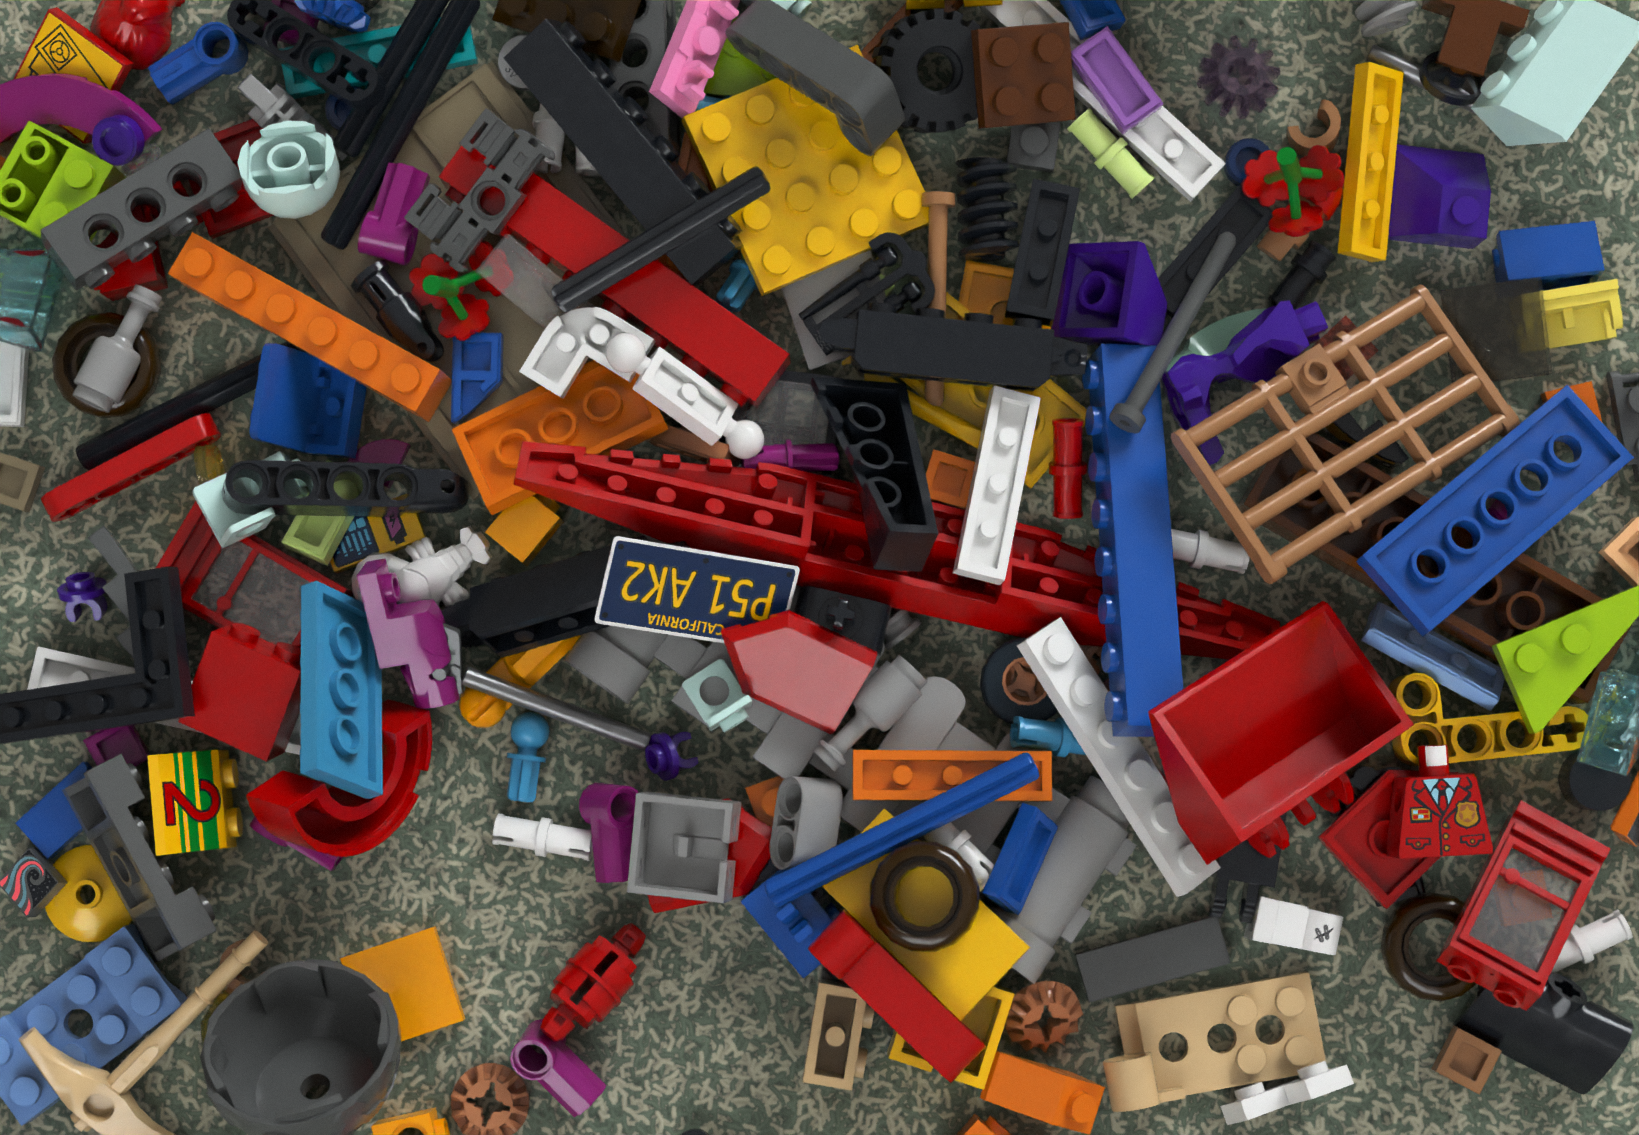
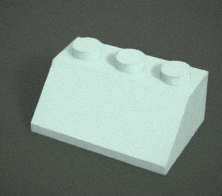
(1555, 71)

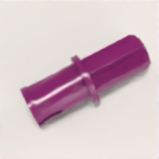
(800, 456)

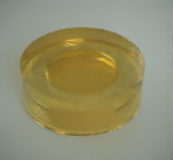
(208, 463)

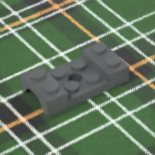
(142, 882)

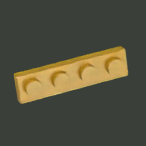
(1370, 162)

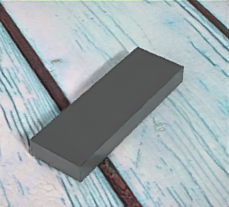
(1152, 958)

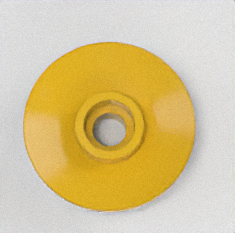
(71, 914)

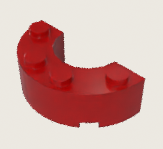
(342, 822)

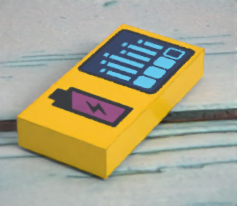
(376, 535)

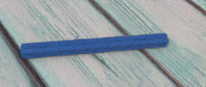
(902, 829)

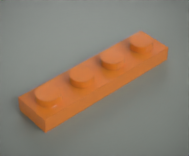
(928, 773)

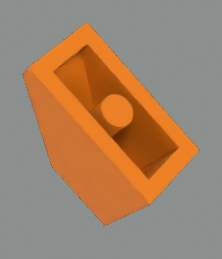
(1043, 1092)

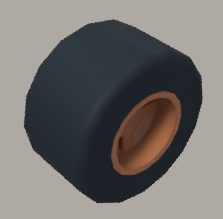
(1003, 692)

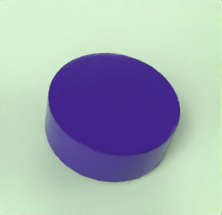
(118, 140)

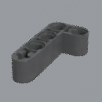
(821, 70)

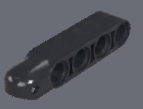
(422, 486)

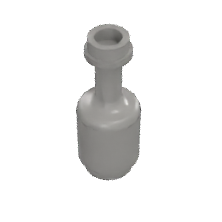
(113, 359)
(877, 705)

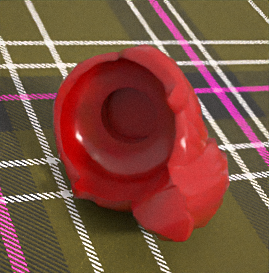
(136, 28)

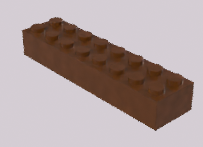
(1507, 605)

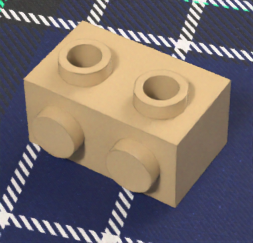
(835, 1036)

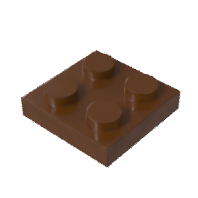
(1023, 75)

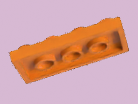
(595, 414)

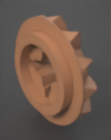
(1028, 1009)
(509, 1090)

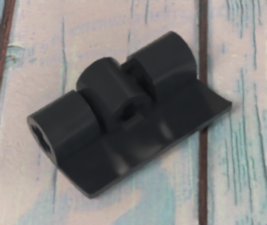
(1556, 1036)

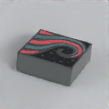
(32, 882)

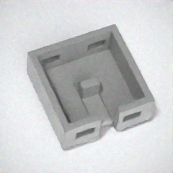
(683, 847)

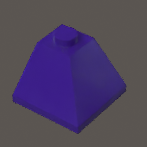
(1439, 197)
(1110, 296)

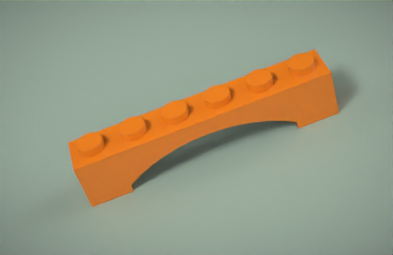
(311, 326)

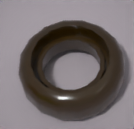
(77, 340)
(965, 896)
(1396, 941)

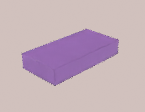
(1115, 80)

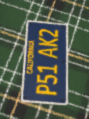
(689, 589)

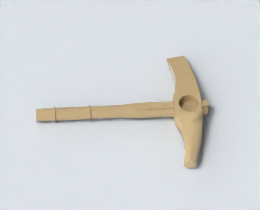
(105, 1099)

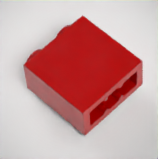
(247, 691)

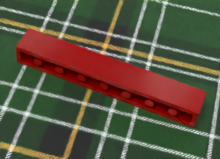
(652, 297)

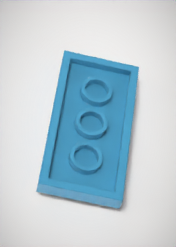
(339, 693)

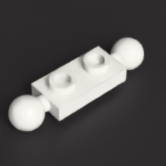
(684, 396)

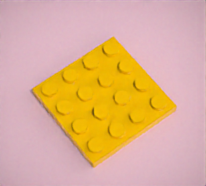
(823, 190)

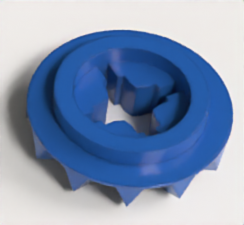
(339, 13)

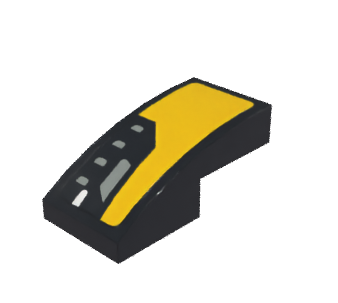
(1350, 432)

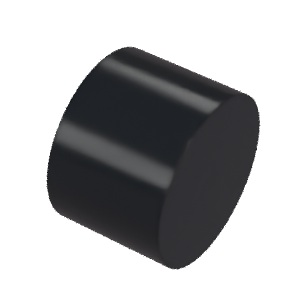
(1591, 786)

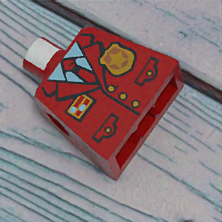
(1437, 811)

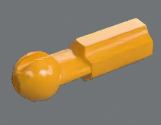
(520, 668)

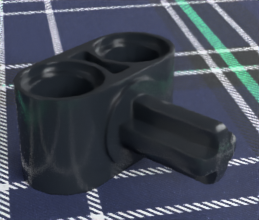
(845, 614)

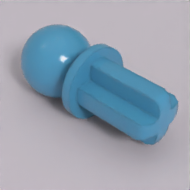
(737, 286)
(529, 733)

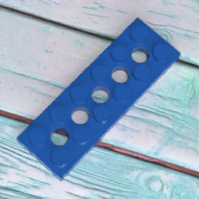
(1463, 504)

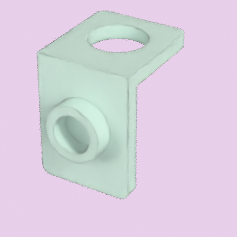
(225, 523)
(730, 712)

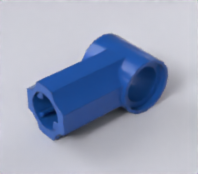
(194, 65)

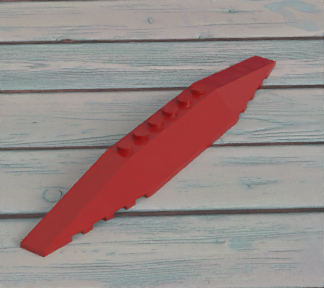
(821, 529)

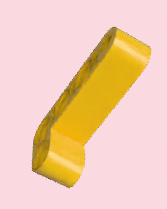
(1488, 728)

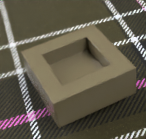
(18, 482)

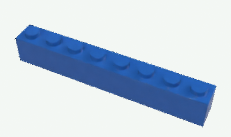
(1134, 544)

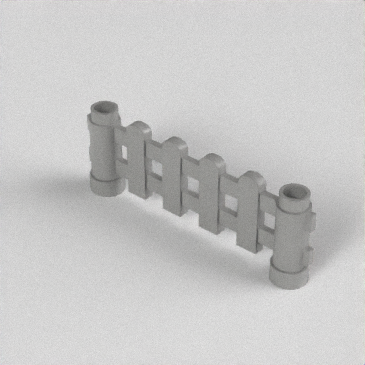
(1089, 826)

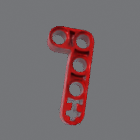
(896, 995)

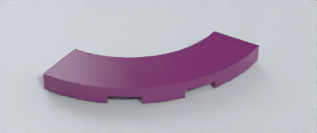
(67, 102)

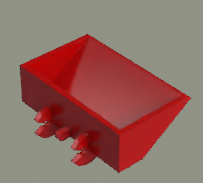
(1272, 733)

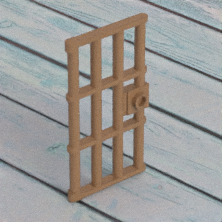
(1324, 398)

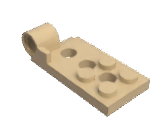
(1148, 1079)

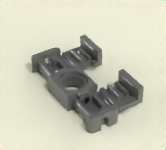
(514, 165)

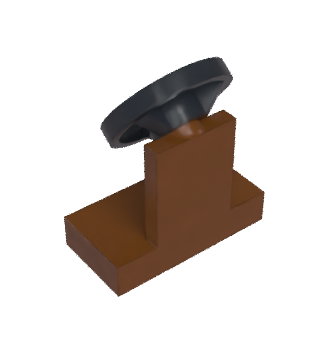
(1467, 44)

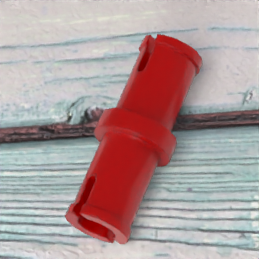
(1067, 468)

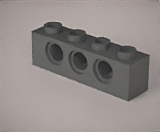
(652, 33)
(197, 159)

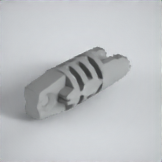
(277, 106)

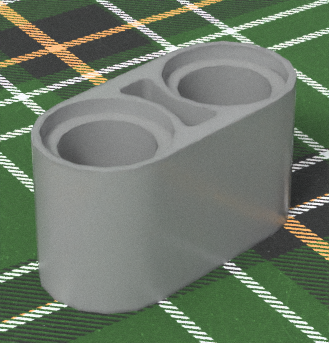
(804, 820)

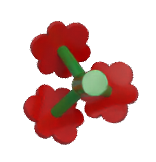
(1283, 177)
(437, 284)

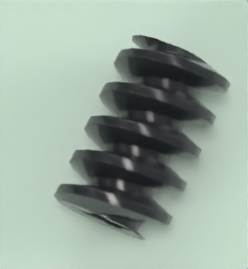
(985, 209)

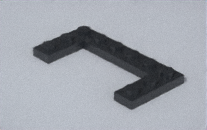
(152, 694)

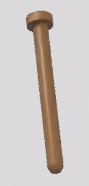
(937, 266)

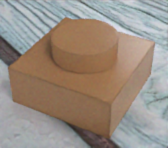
(1466, 1059)

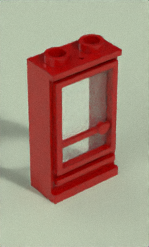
(242, 582)
(1523, 906)

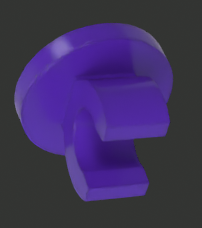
(85, 589)
(663, 755)

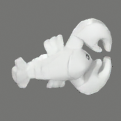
(432, 573)

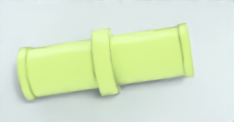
(1110, 153)

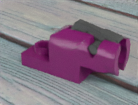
(412, 637)

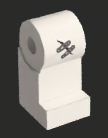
(1294, 926)

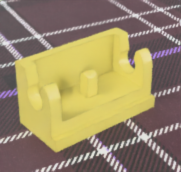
(1582, 313)

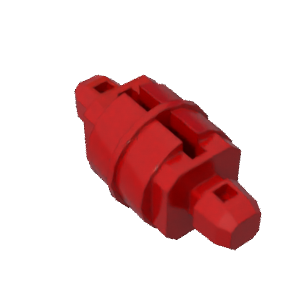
(603, 992)

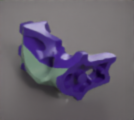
(1238, 347)

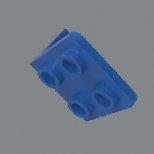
(306, 404)

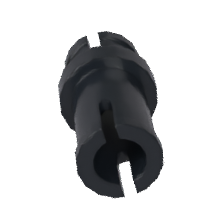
(1305, 273)

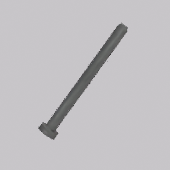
(1129, 415)

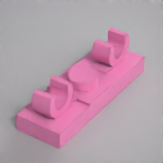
(693, 53)

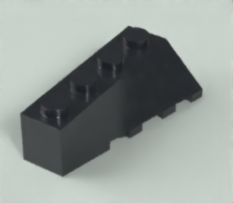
(887, 466)

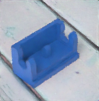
(1557, 253)

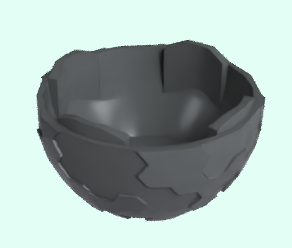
(298, 1031)

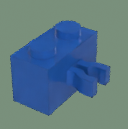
(791, 925)

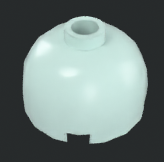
(290, 169)

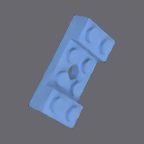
(118, 990)

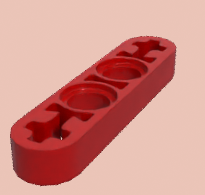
(130, 467)

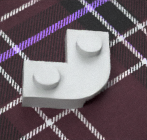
(569, 344)
(1313, 1082)

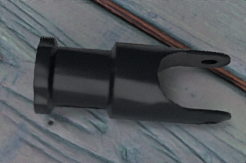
(398, 311)

